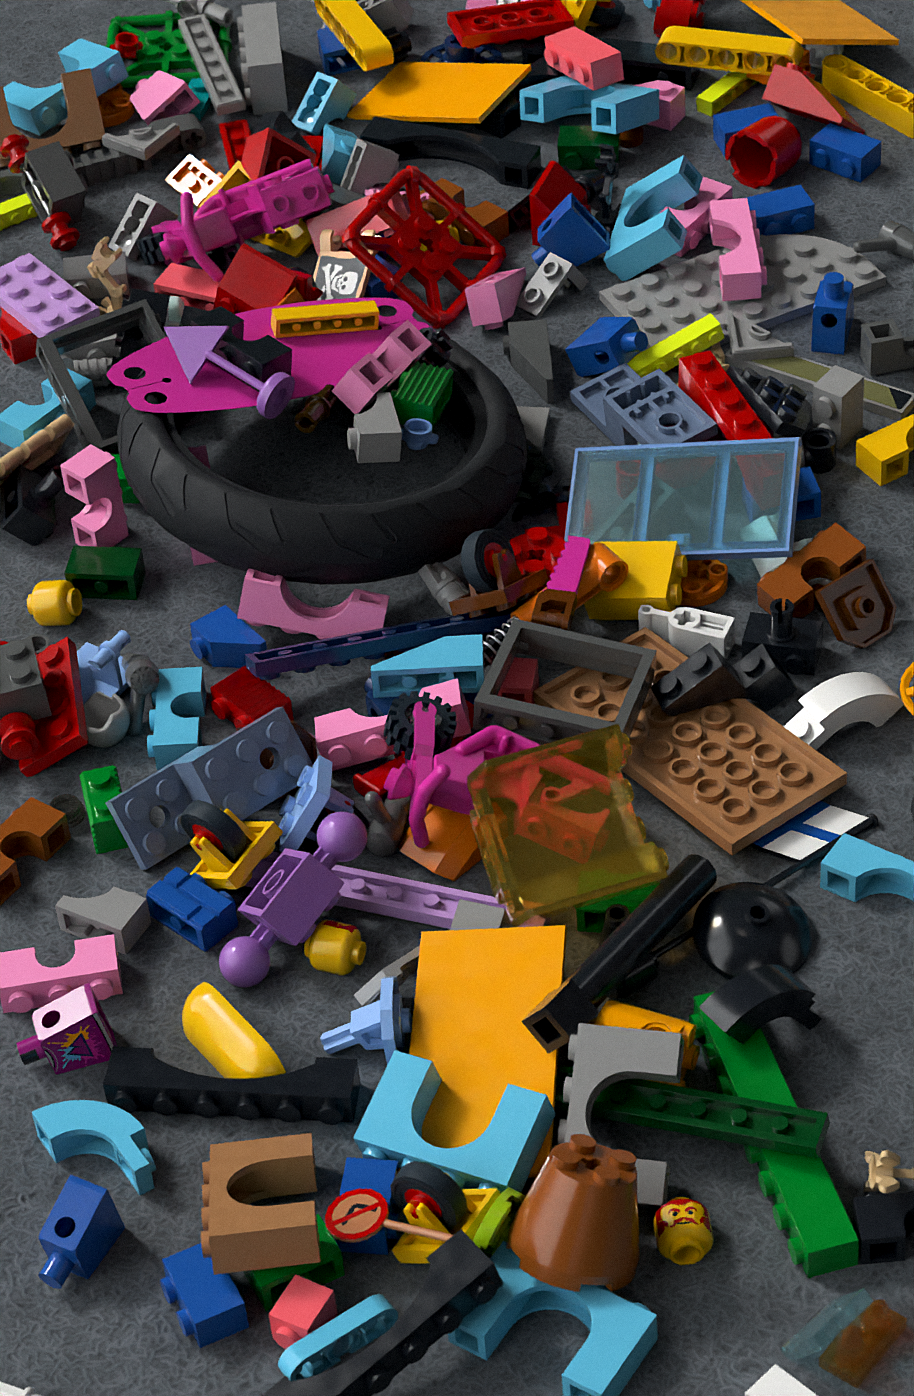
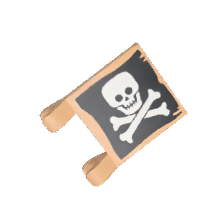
(340, 273)

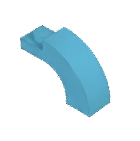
(99, 1129)

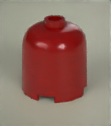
(764, 151)

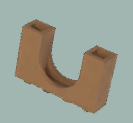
(83, 123)
(259, 1237)

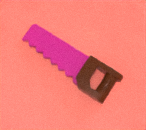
(564, 585)

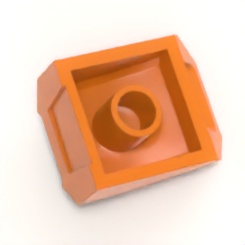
(451, 843)

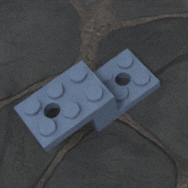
(637, 408)
(219, 774)

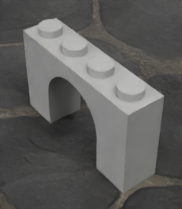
(616, 1054)

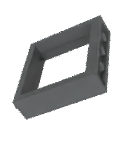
(79, 335)
(572, 648)

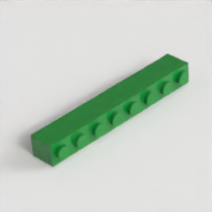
(798, 1184)

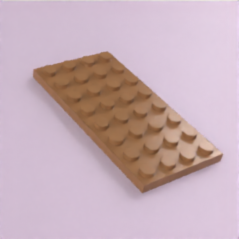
(714, 766)

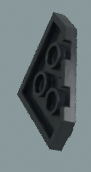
(777, 405)

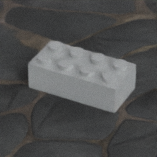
(262, 58)

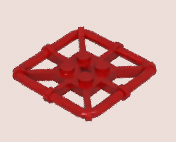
(406, 243)

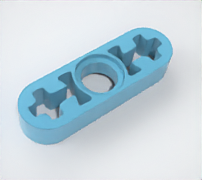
(353, 1329)

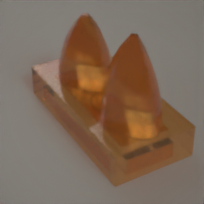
(863, 1343)

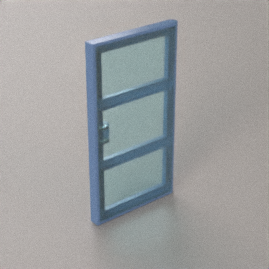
(705, 495)

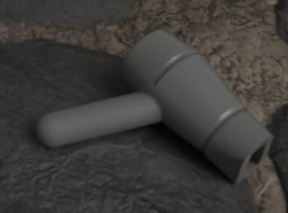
(891, 237)
(143, 678)
(388, 823)

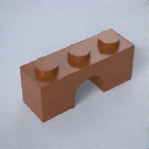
(487, 214)
(826, 556)
(32, 831)

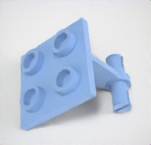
(102, 667)

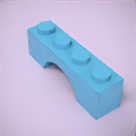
(862, 869)

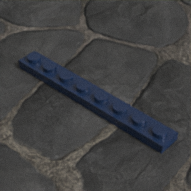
(370, 643)

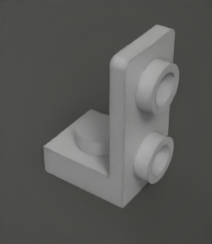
(546, 283)

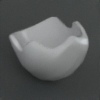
(106, 719)

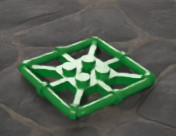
(155, 43)

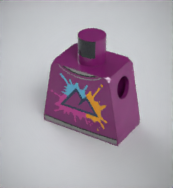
(70, 1032)

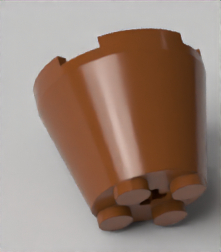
(580, 1218)

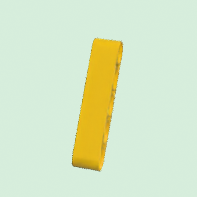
(356, 32)
(715, 53)
(869, 92)

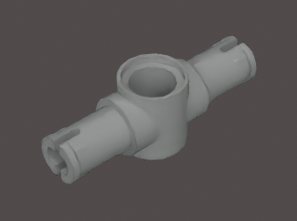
(213, 12)

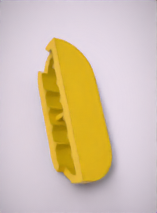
(226, 1036)

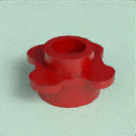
(127, 44)

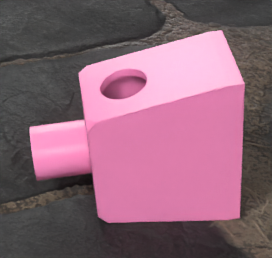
(162, 97)

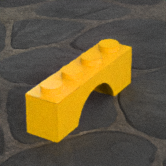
(886, 452)

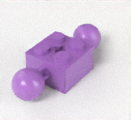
(292, 898)

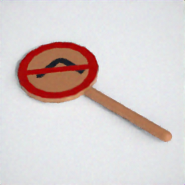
(363, 1213)

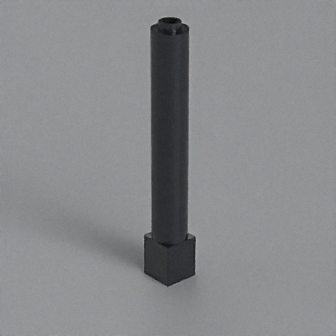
(619, 954)

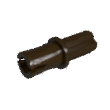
(316, 409)

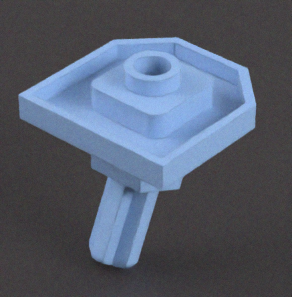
(374, 1025)

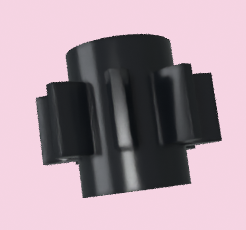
(399, 42)
(439, 351)

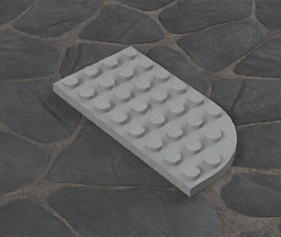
(691, 289)

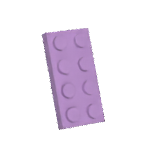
(41, 297)

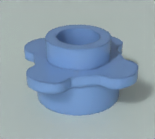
(418, 434)

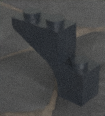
(711, 679)

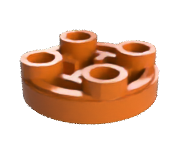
(115, 106)
(704, 582)

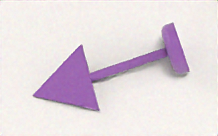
(196, 345)

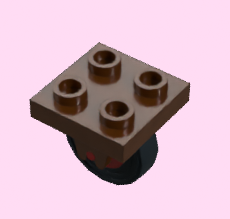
(493, 575)

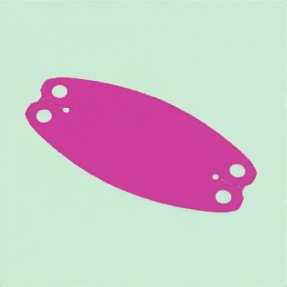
(315, 363)

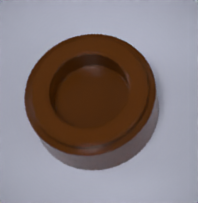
(632, 137)

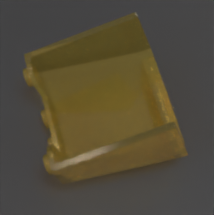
(561, 826)

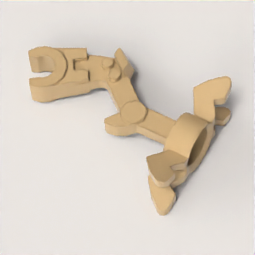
(103, 259)
(883, 1172)

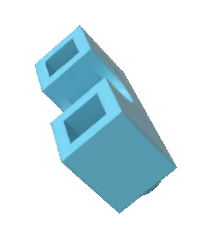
(24, 420)
(177, 697)

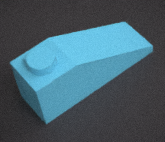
(336, 152)
(432, 664)

